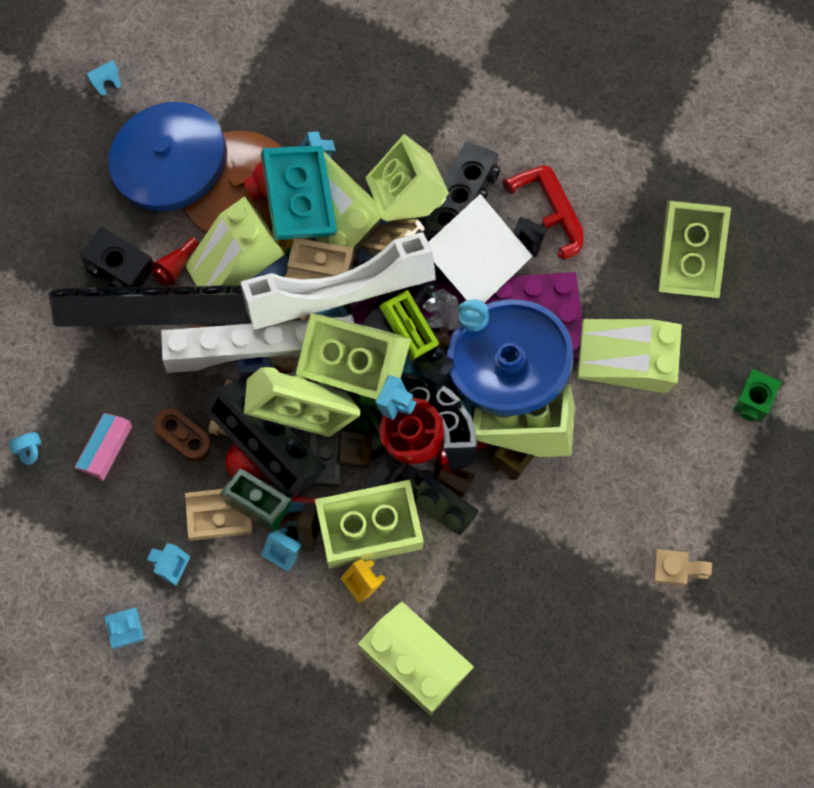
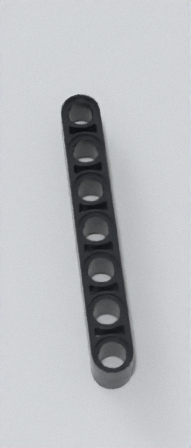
(148, 306)

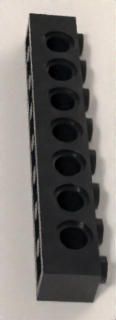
(471, 162)

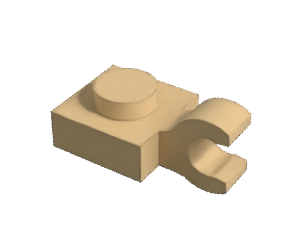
(674, 568)

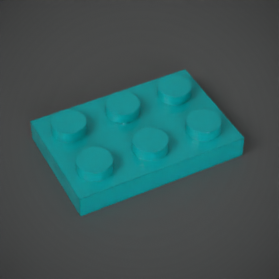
(298, 192)

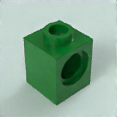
(765, 388)

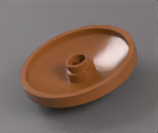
(241, 159)

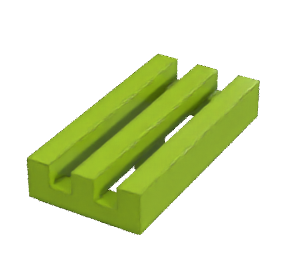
(405, 327)

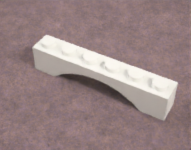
(279, 299)
(206, 346)

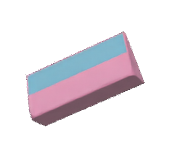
(104, 446)

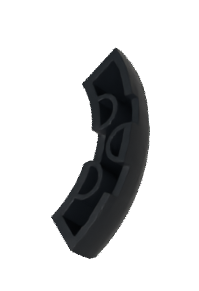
(459, 433)

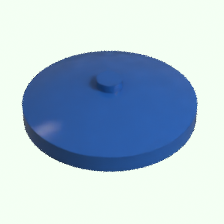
(167, 156)
(513, 361)

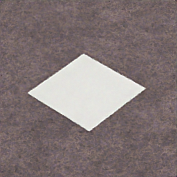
(478, 251)

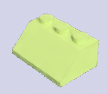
(406, 182)
(298, 402)
(369, 524)
(414, 657)

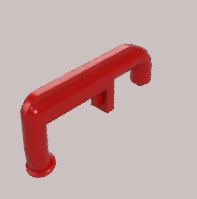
(559, 203)

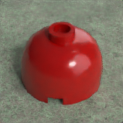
(414, 436)

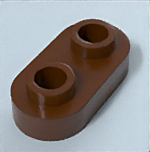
(183, 435)

